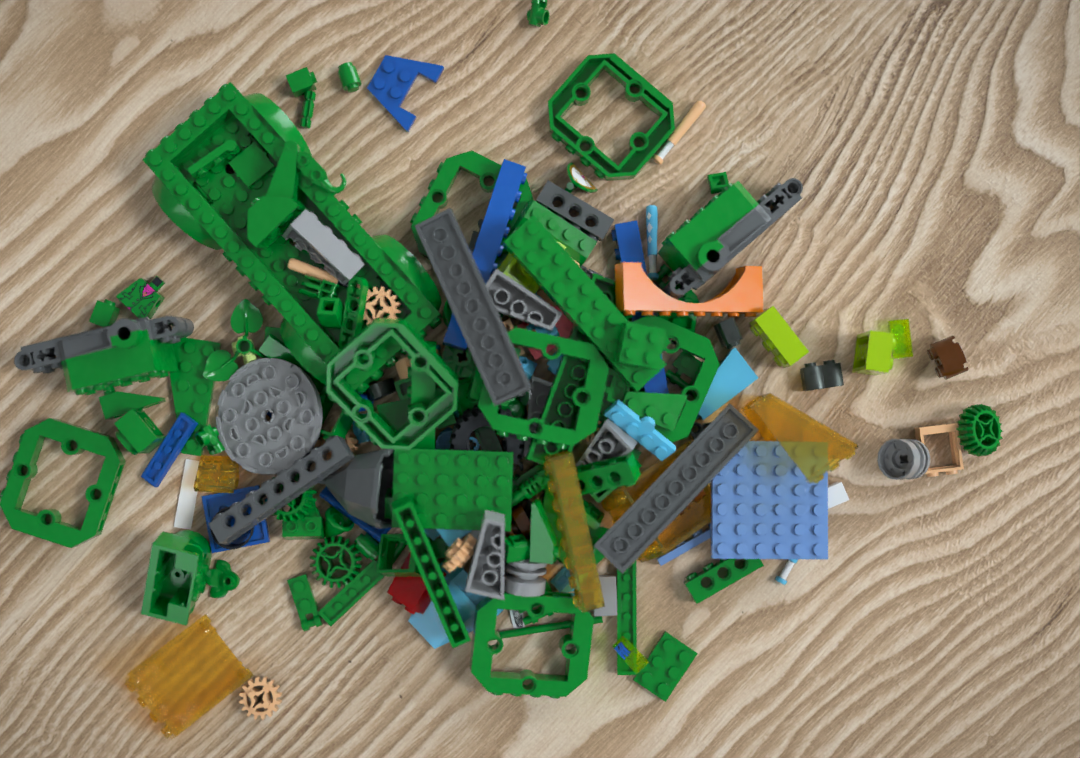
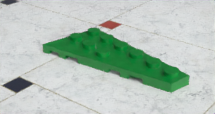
(190, 389)

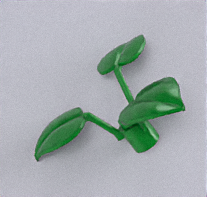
(246, 319)

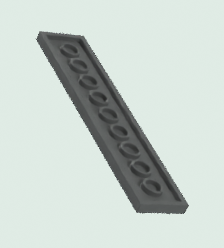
(473, 307)
(676, 488)

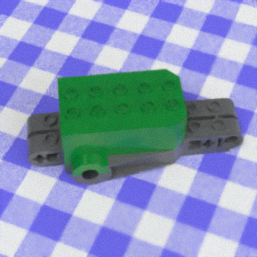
(721, 232)
(111, 354)

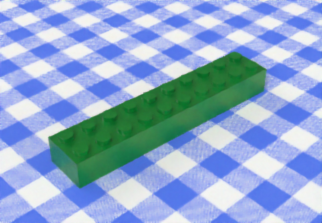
(574, 295)
(570, 375)

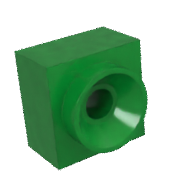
(138, 432)

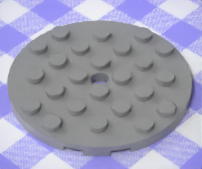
(295, 421)

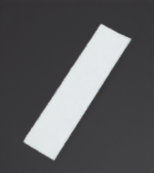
(187, 496)

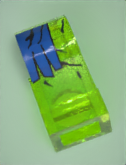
(630, 654)

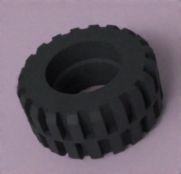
(475, 419)

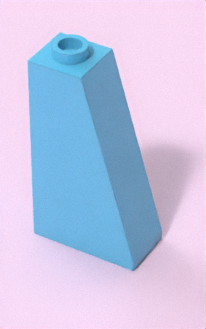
(730, 379)

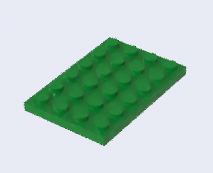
(454, 486)

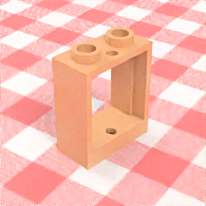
(954, 445)

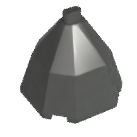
(363, 485)

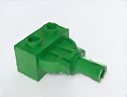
(309, 528)

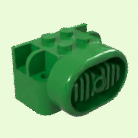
(176, 575)

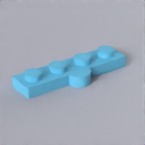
(640, 430)

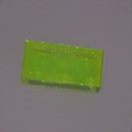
(902, 334)

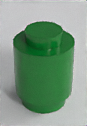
(349, 77)
(367, 546)

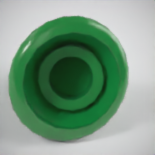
(336, 523)

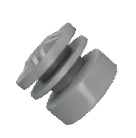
(903, 459)
(525, 578)

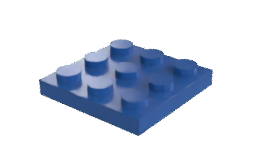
(218, 501)

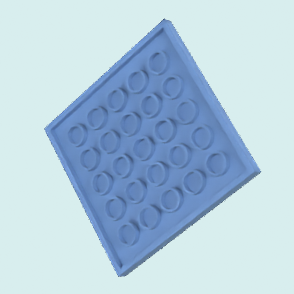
(767, 507)

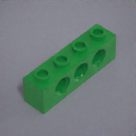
(605, 469)
(718, 583)

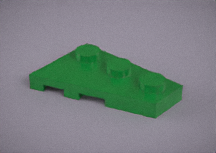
(661, 407)

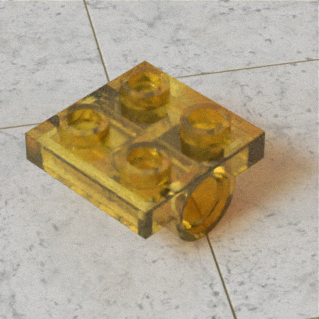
(217, 474)

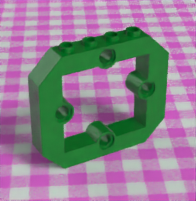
(580, 80)
(447, 173)
(692, 344)
(588, 411)
(379, 432)
(18, 483)
(541, 684)

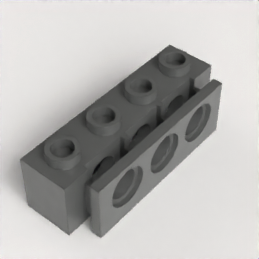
(570, 202)

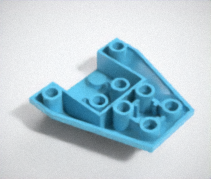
(429, 623)

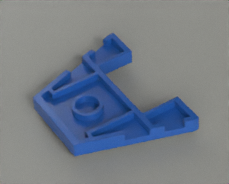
(395, 80)

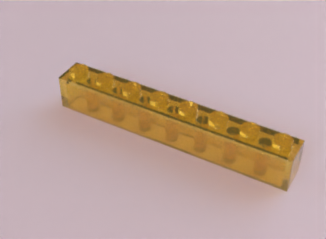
(574, 531)

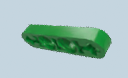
(349, 313)

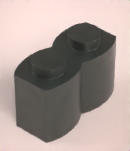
(728, 333)
(821, 376)

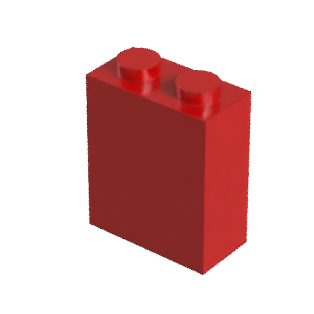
(410, 591)

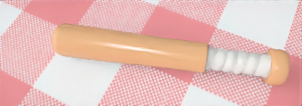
(682, 128)

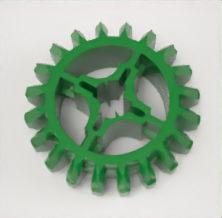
(979, 430)
(297, 507)
(328, 558)

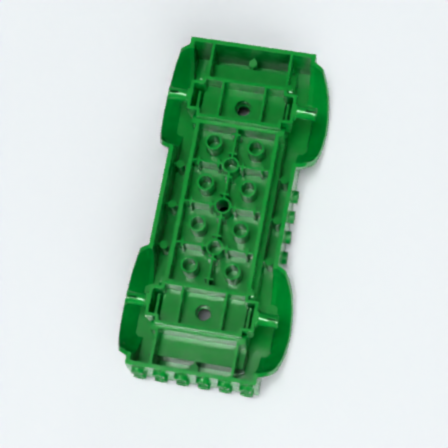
(225, 220)

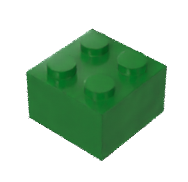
(640, 345)

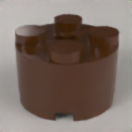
(948, 358)

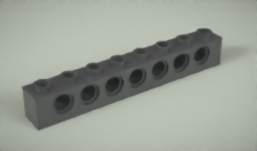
(221, 524)

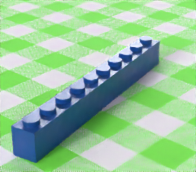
(491, 234)
(630, 250)

